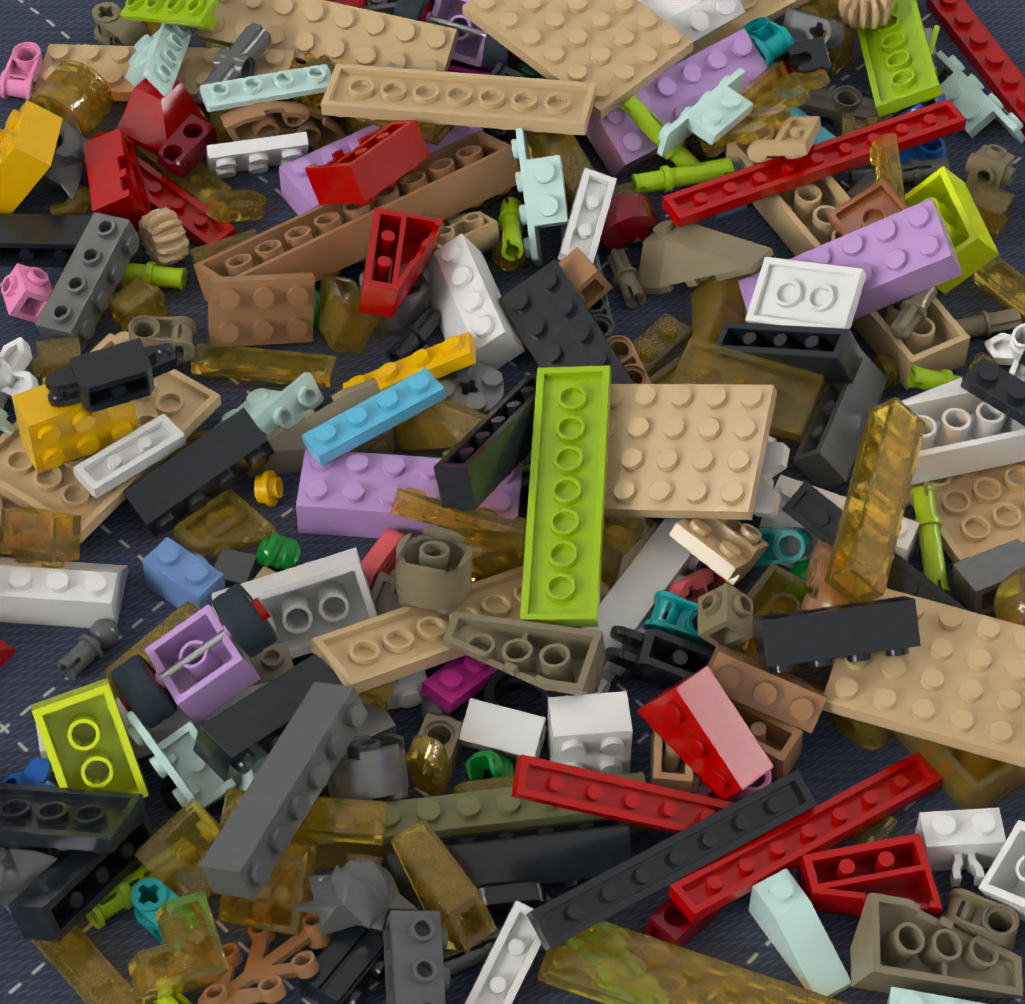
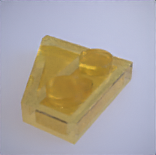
(223, 523)

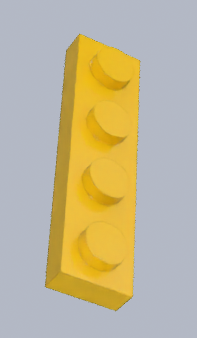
(440, 360)

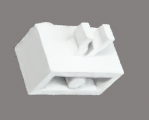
(962, 840)

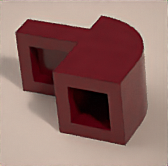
(627, 218)

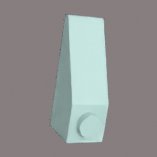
(798, 934)

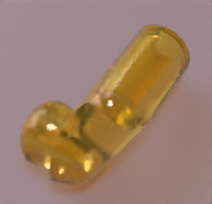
(73, 207)

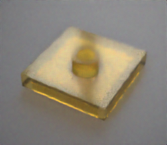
(179, 848)

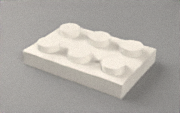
(255, 154)
(805, 294)

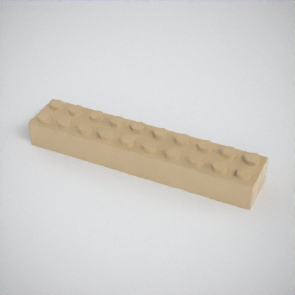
(802, 224)

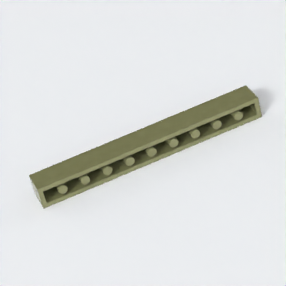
(457, 816)

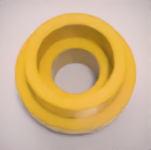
(268, 488)

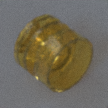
(76, 92)

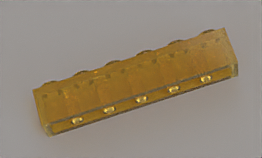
(875, 502)

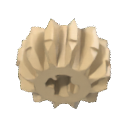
(865, 12)
(163, 237)

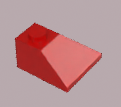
(153, 117)

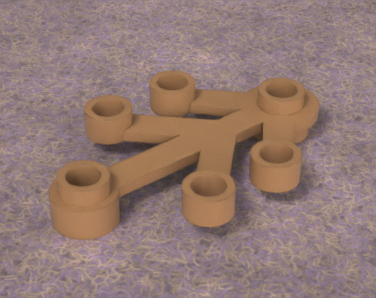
(268, 968)

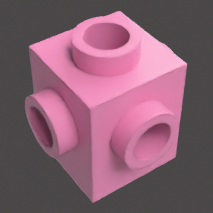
(26, 292)

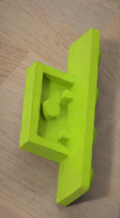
(193, 13)

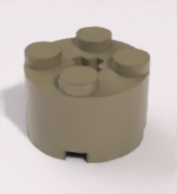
(433, 570)

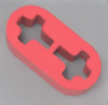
(381, 556)
(697, 584)

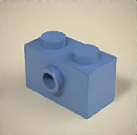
(181, 575)

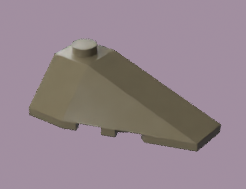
(693, 255)
(289, 444)
(535, 652)
(926, 954)

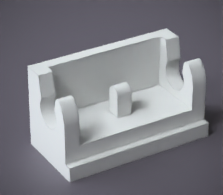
(502, 730)

